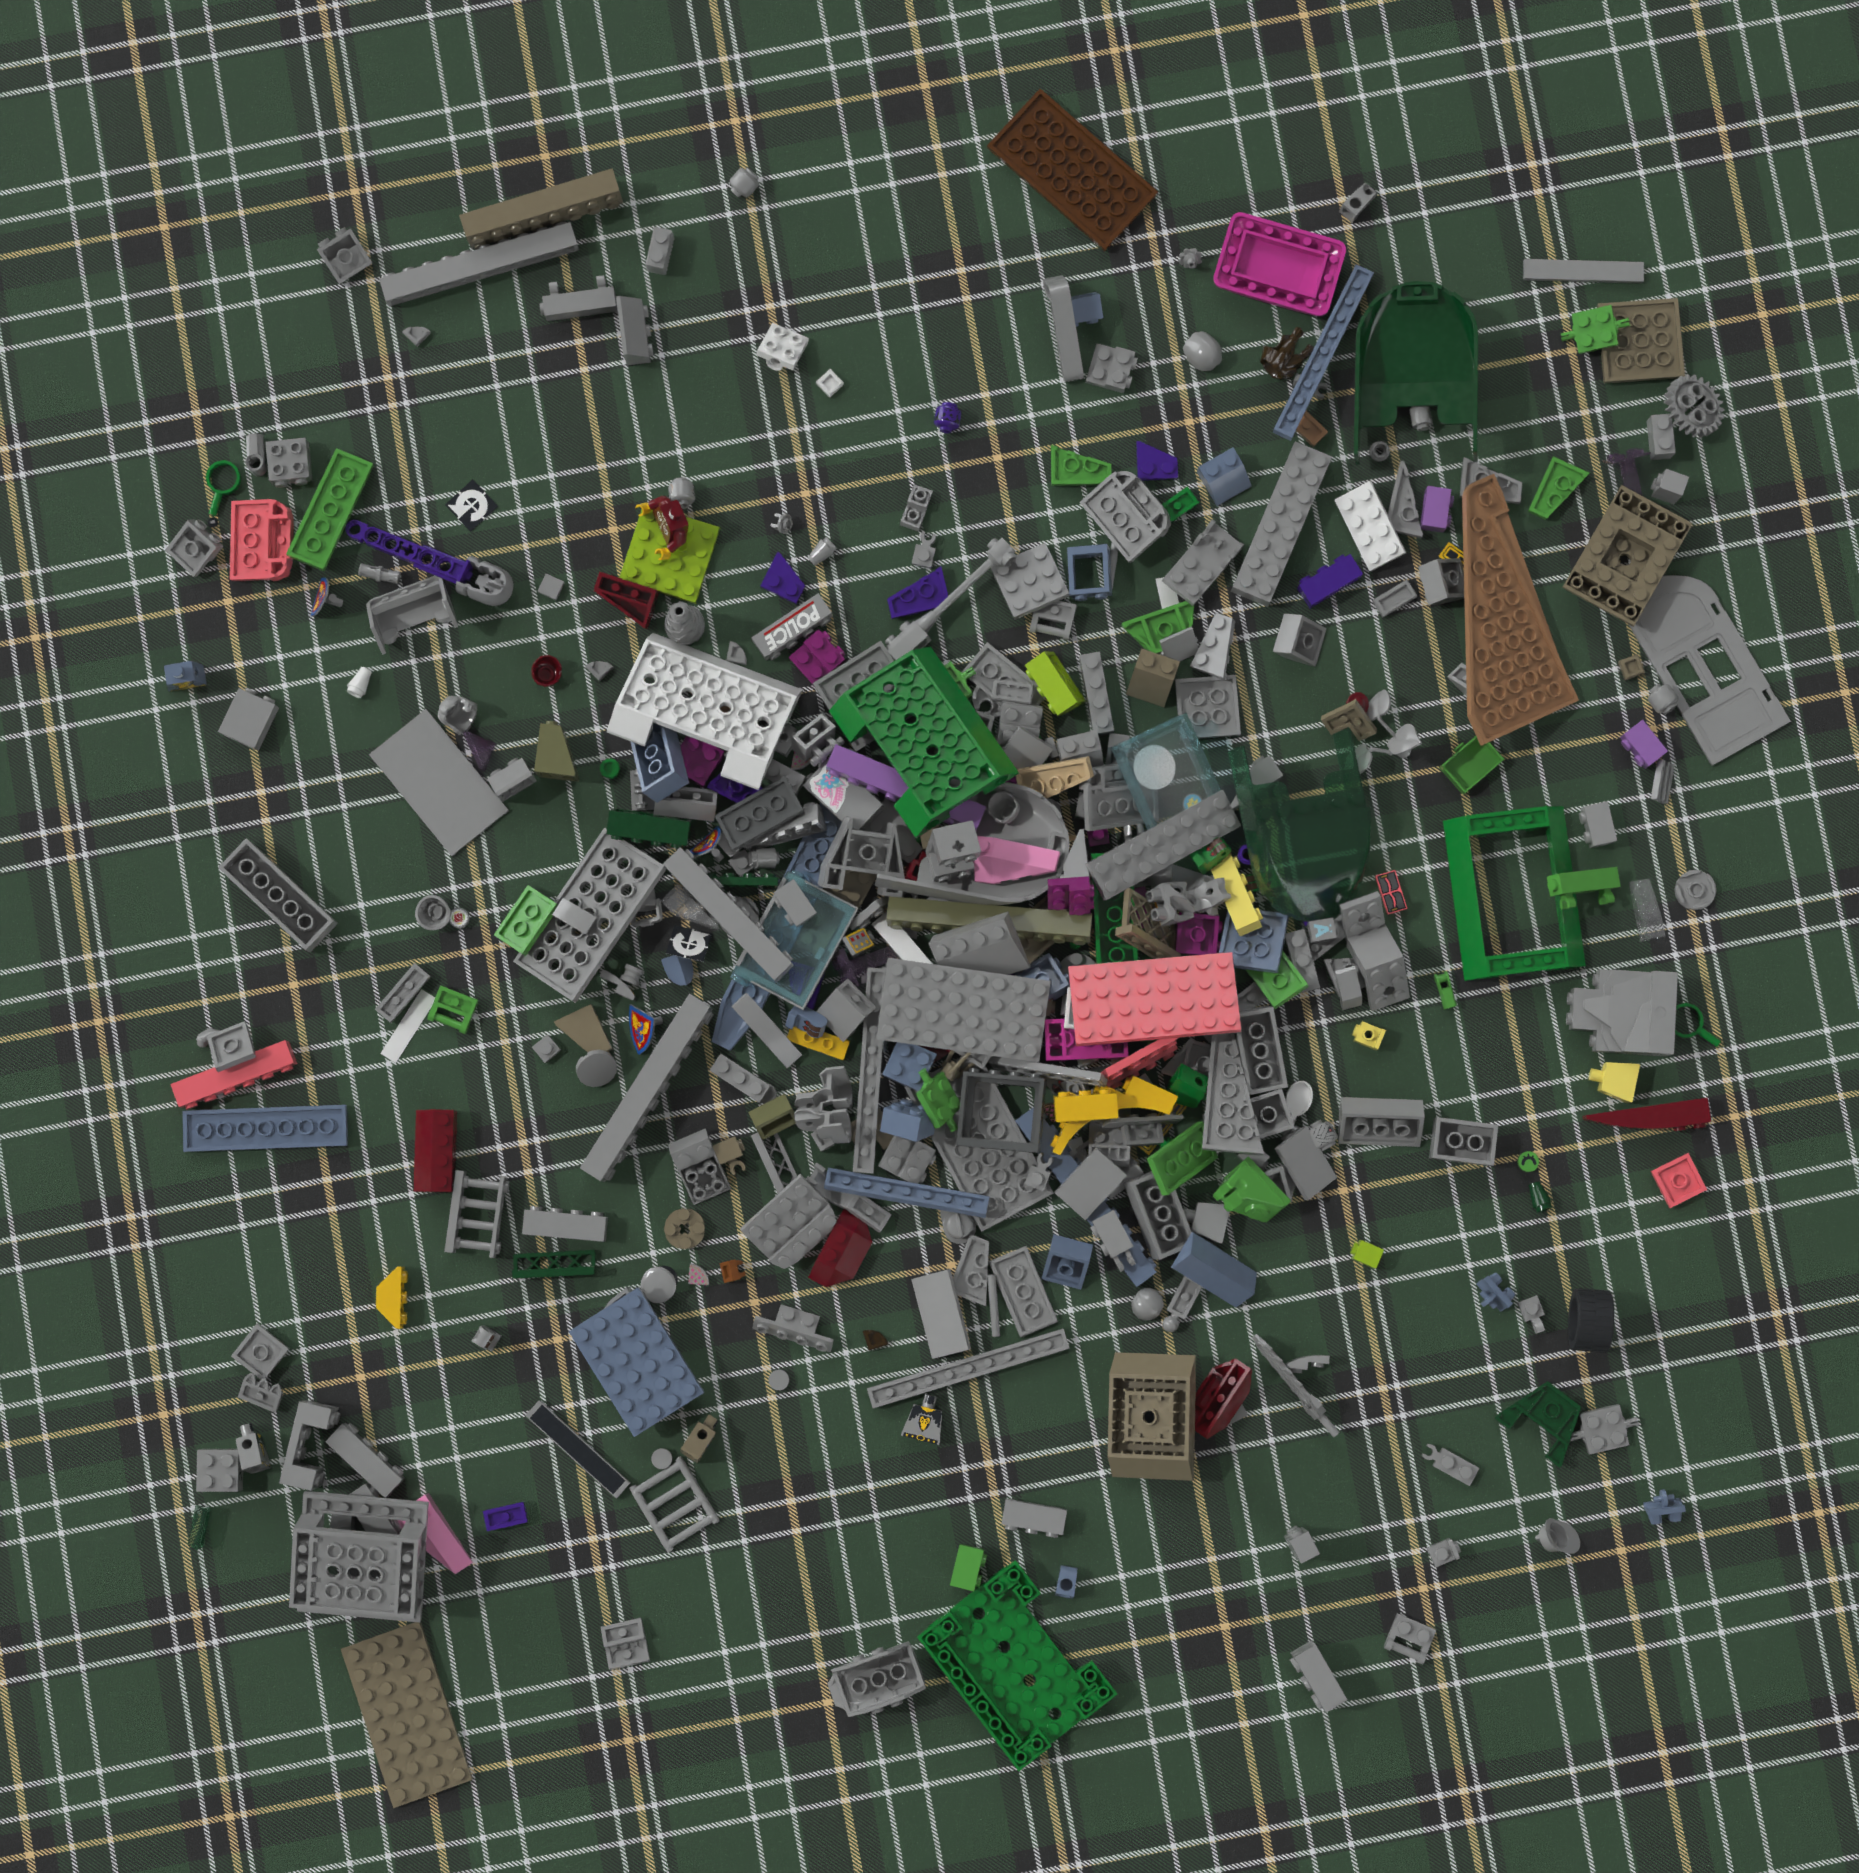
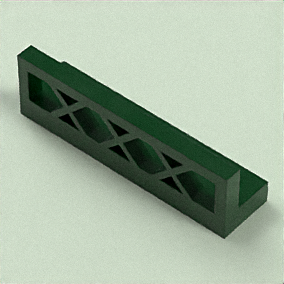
(553, 1272)

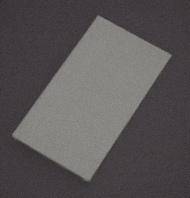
(438, 782)

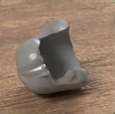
(457, 713)

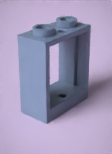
(1088, 552)

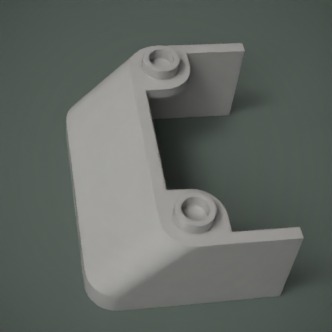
(408, 608)

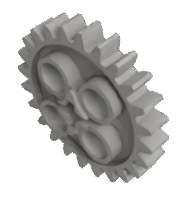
(1684, 394)

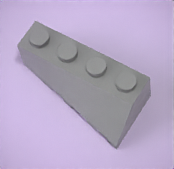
(803, 825)

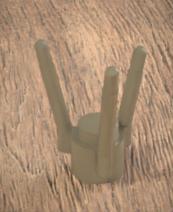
(952, 1069)

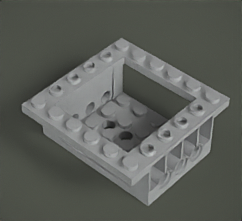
(397, 1558)

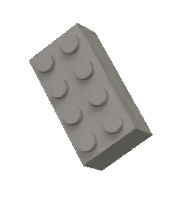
(1260, 1050)
(1158, 1216)

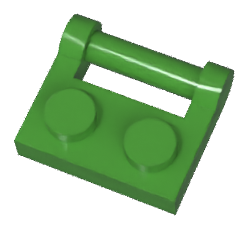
(456, 1003)

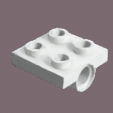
(782, 347)

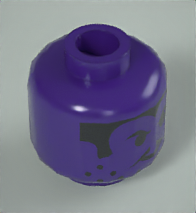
(947, 417)

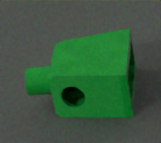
(1188, 1086)

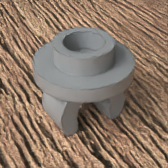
(784, 523)

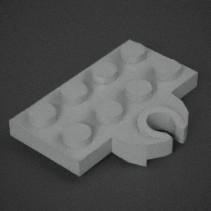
(992, 665)

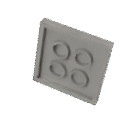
(1030, 581)
(1209, 705)

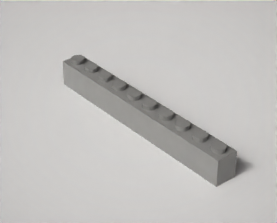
(478, 264)

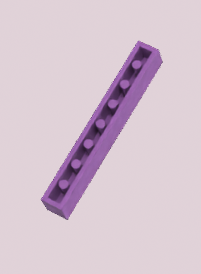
(886, 780)

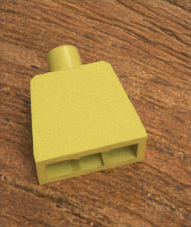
(1616, 1080)

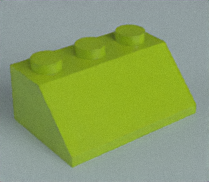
(1054, 683)

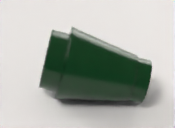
(1539, 1197)

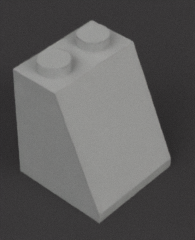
(1081, 746)

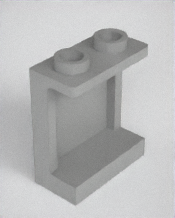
(846, 1009)

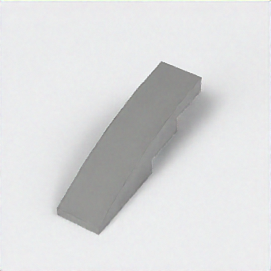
(766, 1030)

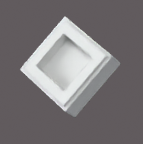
(830, 383)

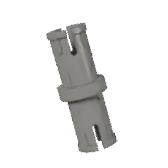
(379, 573)

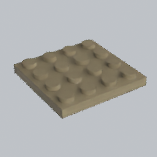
(1648, 346)

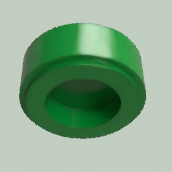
(609, 768)

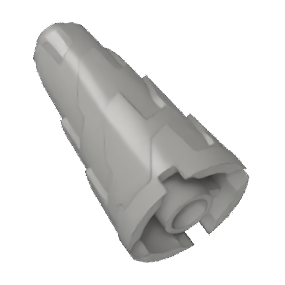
(684, 623)

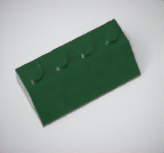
(650, 827)

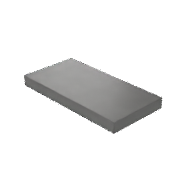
(1023, 1291)
(941, 1314)

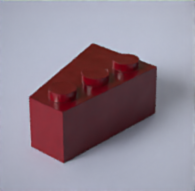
(629, 597)

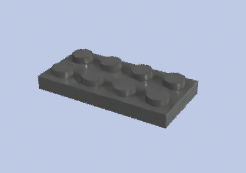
(759, 813)

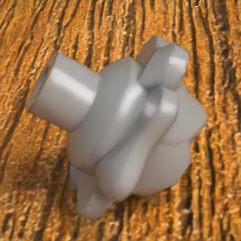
(1190, 258)

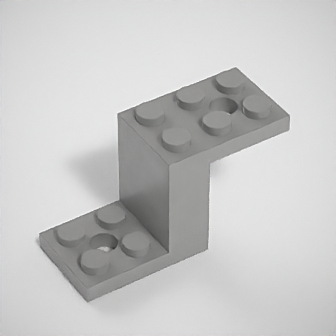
(1374, 951)

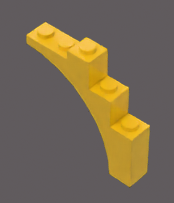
(1137, 1094)

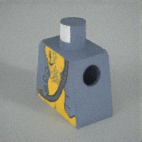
(183, 675)

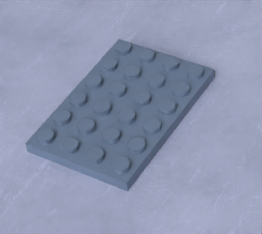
(636, 1361)

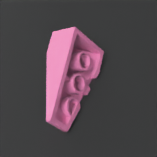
(1010, 860)
(442, 1540)

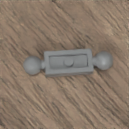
(1181, 1303)

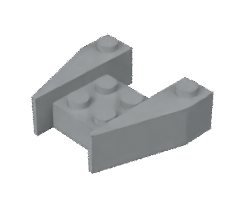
(862, 853)

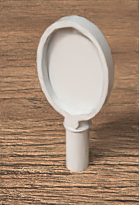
(1298, 1099)

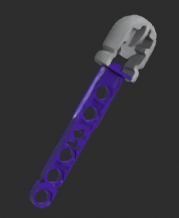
(460, 572)

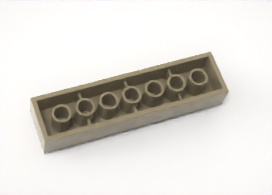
(541, 209)

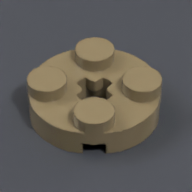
(684, 1216)

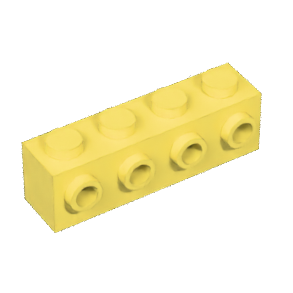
(1240, 904)

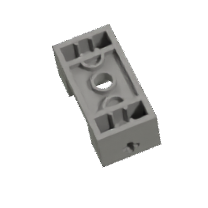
(950, 847)
(297, 1473)

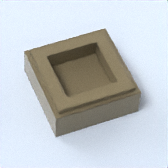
(1631, 667)

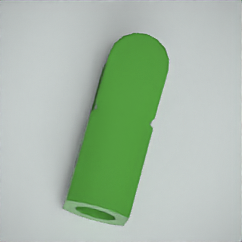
(1446, 994)

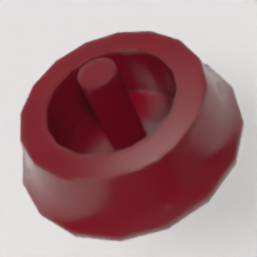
(1361, 698)

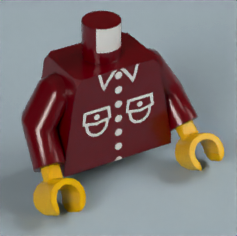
(670, 521)

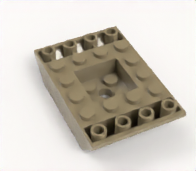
(1630, 529)
(1167, 1389)

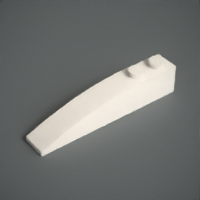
(899, 941)

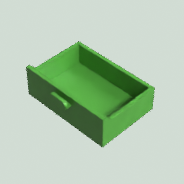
(1470, 764)

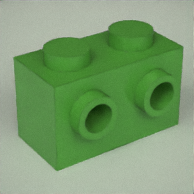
(967, 1567)

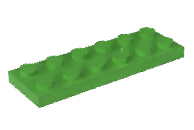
(330, 509)

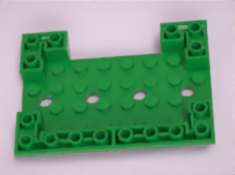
(943, 721)
(994, 1679)

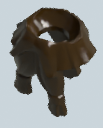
(1281, 360)

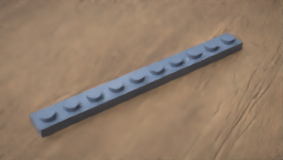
(1323, 352)

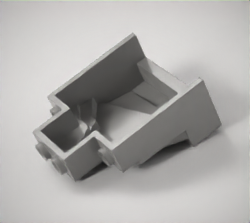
(1627, 1012)

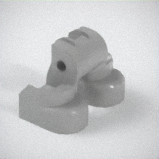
(810, 1106)

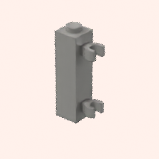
(579, 303)

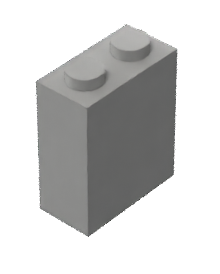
(249, 718)

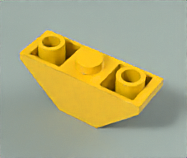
(392, 1297)

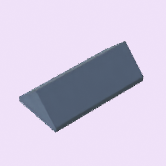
(1215, 1271)

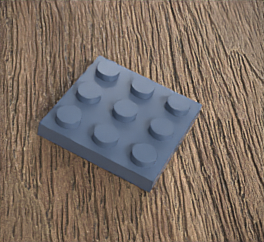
(1260, 948)

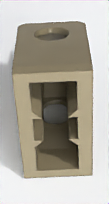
(695, 1447)

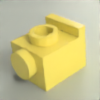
(1373, 1042)

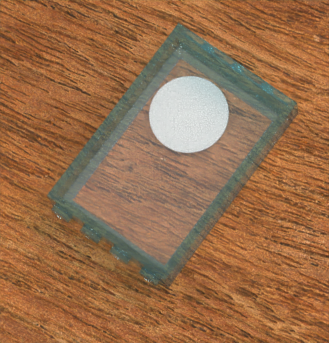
(1165, 769)

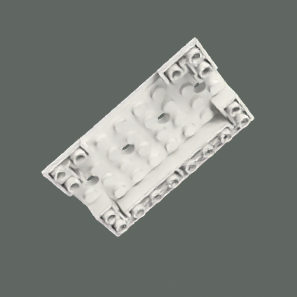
(713, 685)

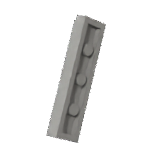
(770, 1166)

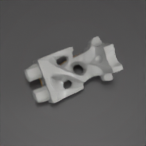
(1200, 899)

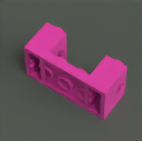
(1061, 1045)

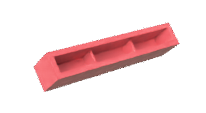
(211, 1082)

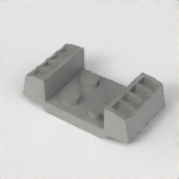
(1110, 1139)

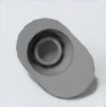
(957, 1226)
(1558, 1537)

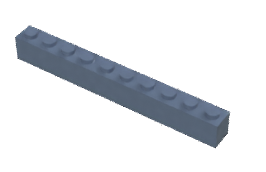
(1062, 1168)

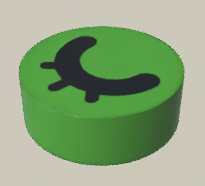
(1528, 1161)

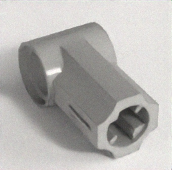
(256, 453)

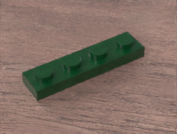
(747, 880)

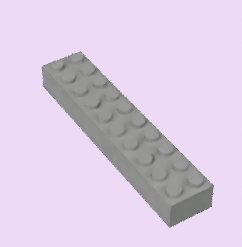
(647, 1088)

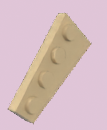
(1055, 777)

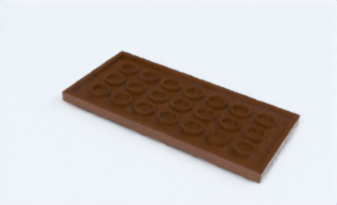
(1072, 169)

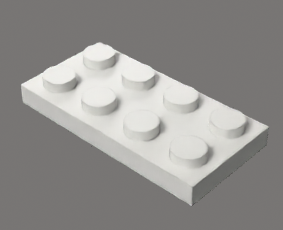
(1370, 526)

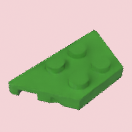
(1160, 624)

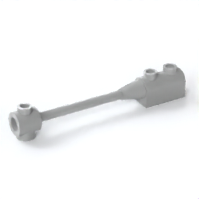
(915, 634)

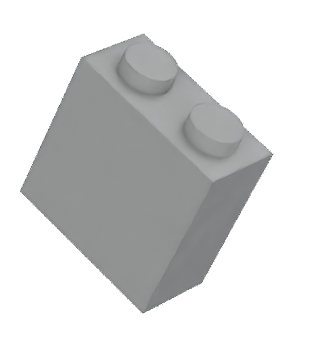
(289, 462)

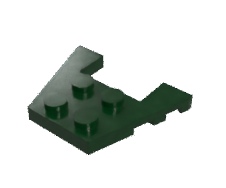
(1549, 1410)

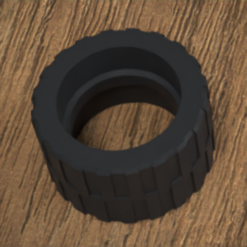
(1591, 1320)

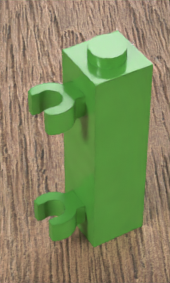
(1582, 882)

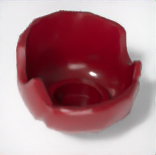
(546, 671)

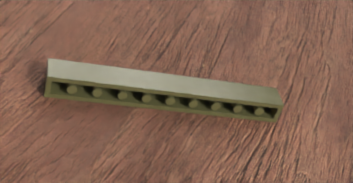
(1028, 922)

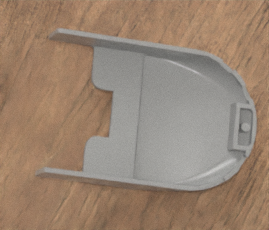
(1036, 825)

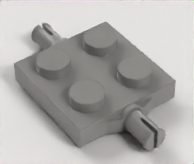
(1604, 1429)

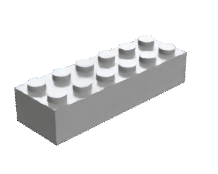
(278, 895)

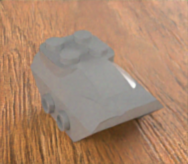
(877, 1680)

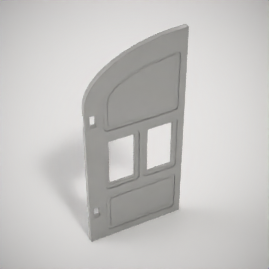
(1675, 626)

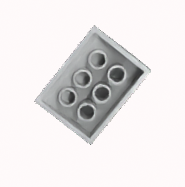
(982, 946)

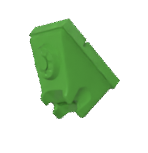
(1251, 1192)

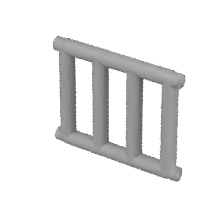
(647, 1509)

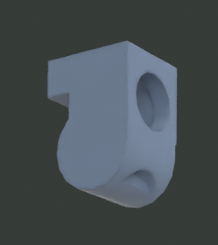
(1066, 1582)

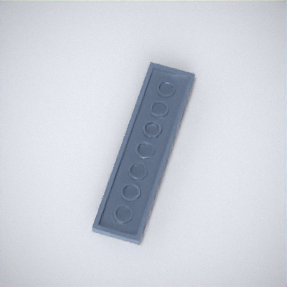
(265, 1128)

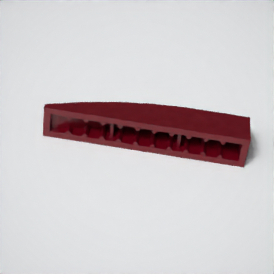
(1661, 1116)

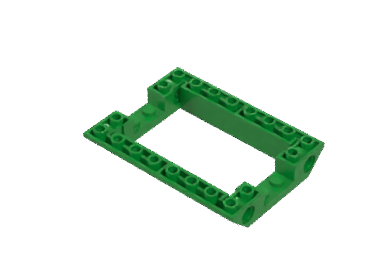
(1465, 900)

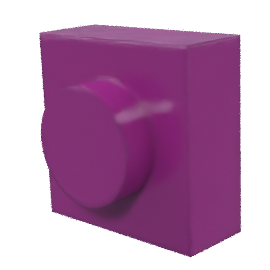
(1098, 837)

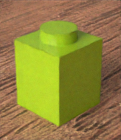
(1366, 1253)

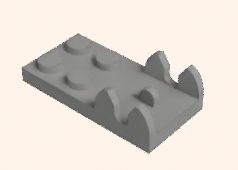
(1202, 563)

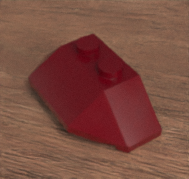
(842, 1251)
(1221, 1396)

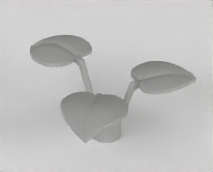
(1401, 742)

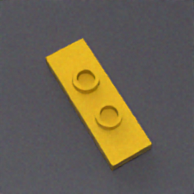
(827, 1044)

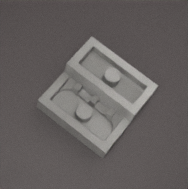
(625, 1644)

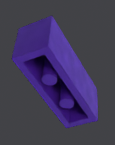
(1329, 580)

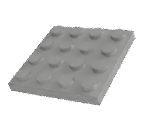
(850, 674)

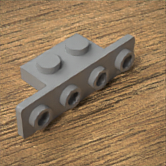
(1142, 1130)
(794, 1326)

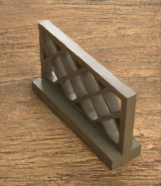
(1142, 940)

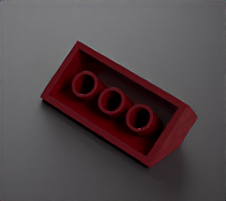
(435, 1150)

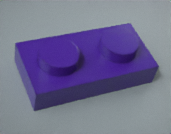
(505, 1516)

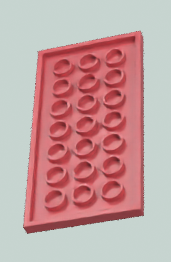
(1154, 999)

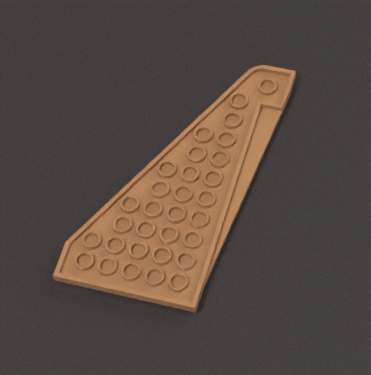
(1509, 647)

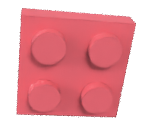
(1678, 1180)

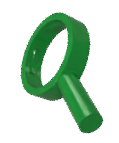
(218, 494)
(1700, 1031)

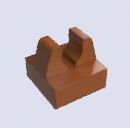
(730, 1270)

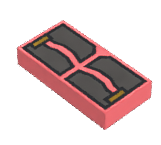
(1391, 892)

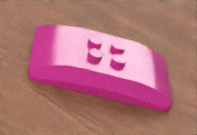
(1279, 264)

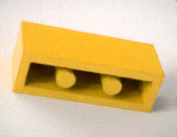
(1085, 1105)

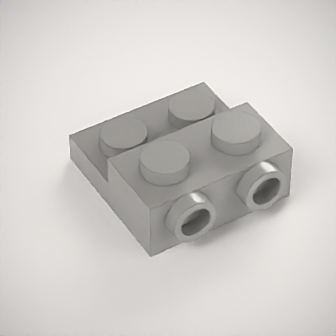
(343, 255)
(1111, 368)
(194, 546)
(1017, 715)
(908, 1159)

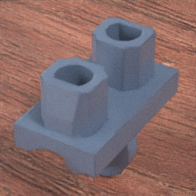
(1493, 1295)
(1663, 1505)

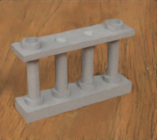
(457, 1222)

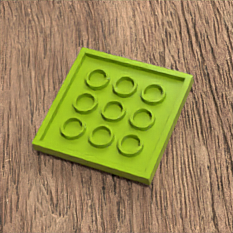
(687, 566)

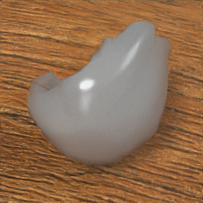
(1203, 351)

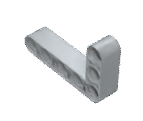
(1060, 300)

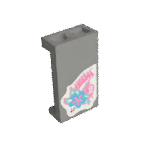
(843, 798)

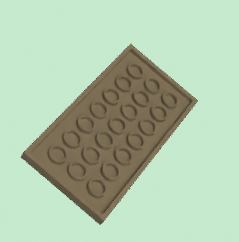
(406, 1714)

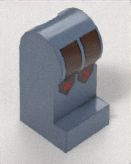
(807, 1020)

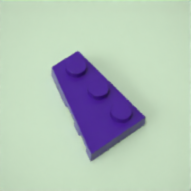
(920, 596)
(731, 789)

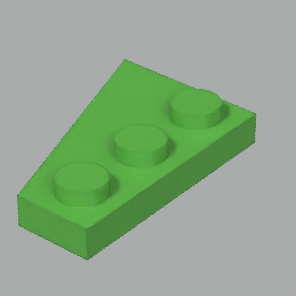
(1076, 470)
(1555, 487)

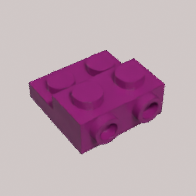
(817, 656)
(1071, 893)
(1199, 935)

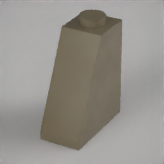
(585, 1029)

